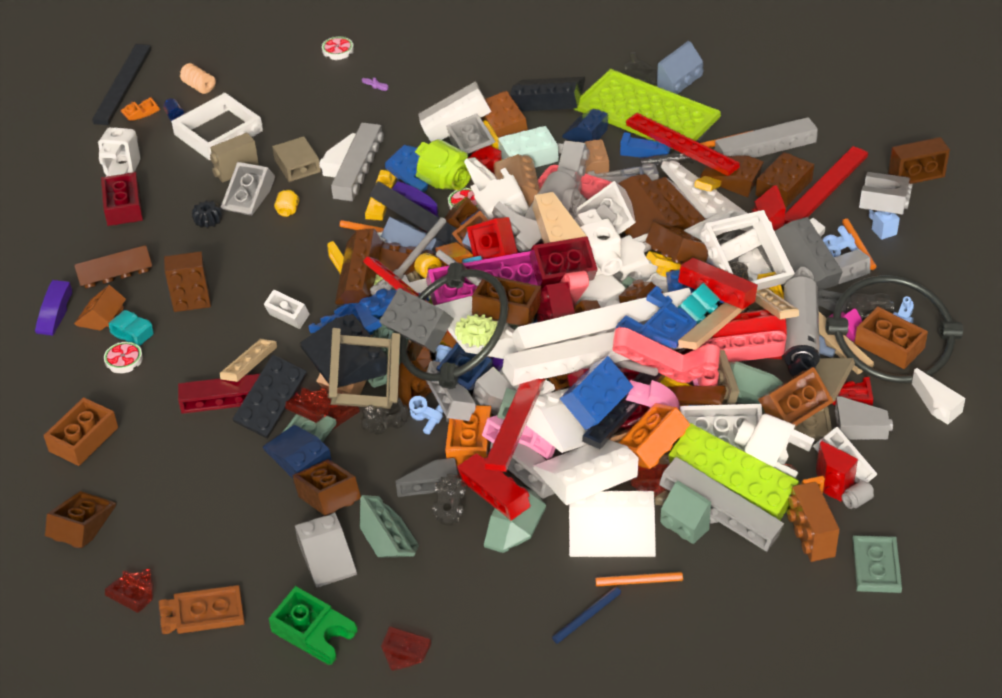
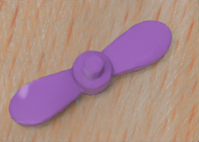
(375, 84)

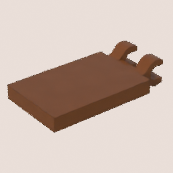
(202, 610)

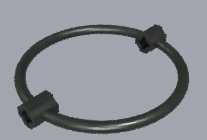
(839, 327)
(450, 372)

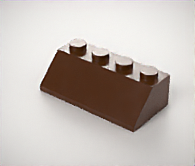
(679, 202)
(394, 255)
(113, 266)
(355, 275)

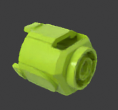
(442, 165)

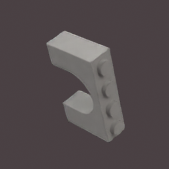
(885, 193)

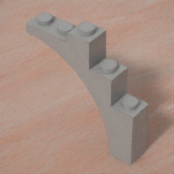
(527, 230)

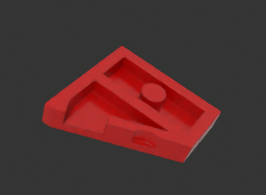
(858, 392)

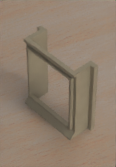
(393, 346)

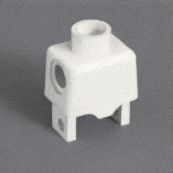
(119, 146)
(503, 190)
(606, 252)
(633, 258)
(604, 290)
(769, 441)

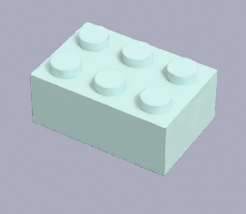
(535, 143)

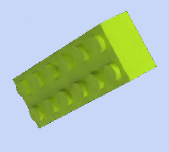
(735, 470)

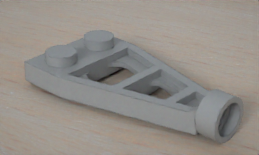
(620, 175)

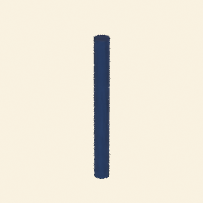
(587, 614)

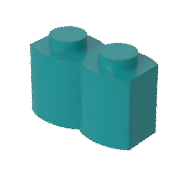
(700, 303)
(131, 328)

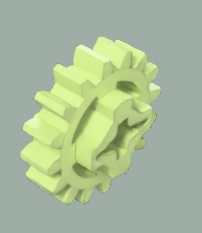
(475, 330)

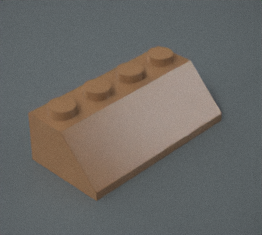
(524, 172)

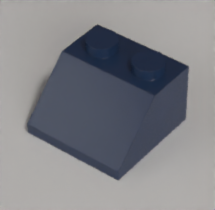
(588, 127)
(460, 357)

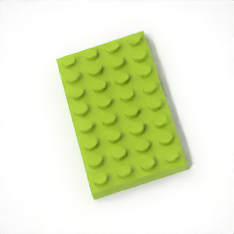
(625, 96)

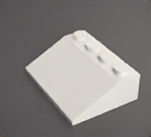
(452, 109)
(617, 201)
(463, 307)
(722, 420)
(556, 423)
(588, 470)
(613, 525)

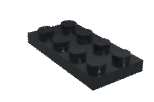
(269, 395)

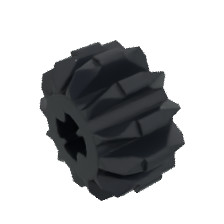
(207, 214)

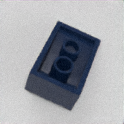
(297, 450)

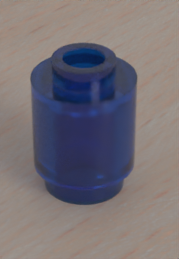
(173, 109)

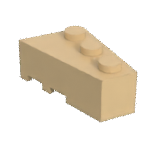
(554, 219)

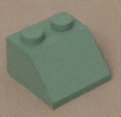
(686, 513)

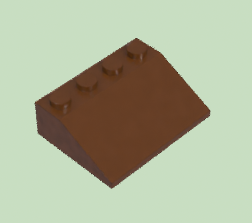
(648, 206)

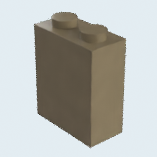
(228, 153)
(296, 159)

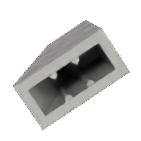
(861, 420)

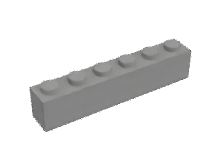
(769, 139)
(357, 162)
(726, 505)

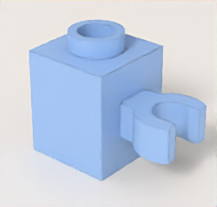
(884, 223)

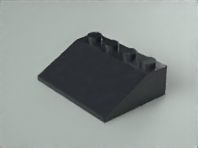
(548, 93)
(356, 362)

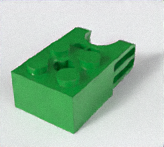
(310, 624)

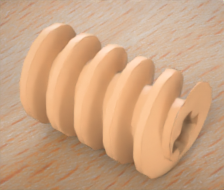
(197, 78)

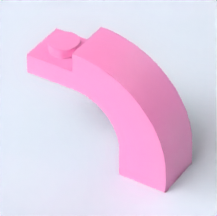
(652, 394)
(528, 437)

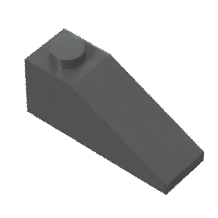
(425, 478)

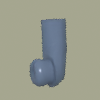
(824, 350)

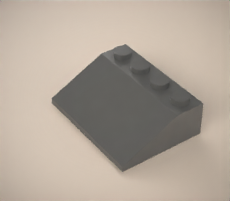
(806, 249)

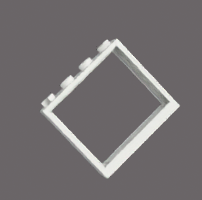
(184, 124)
(768, 240)
(735, 246)

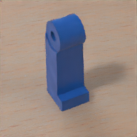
(640, 147)

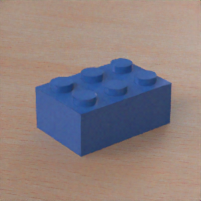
(596, 392)

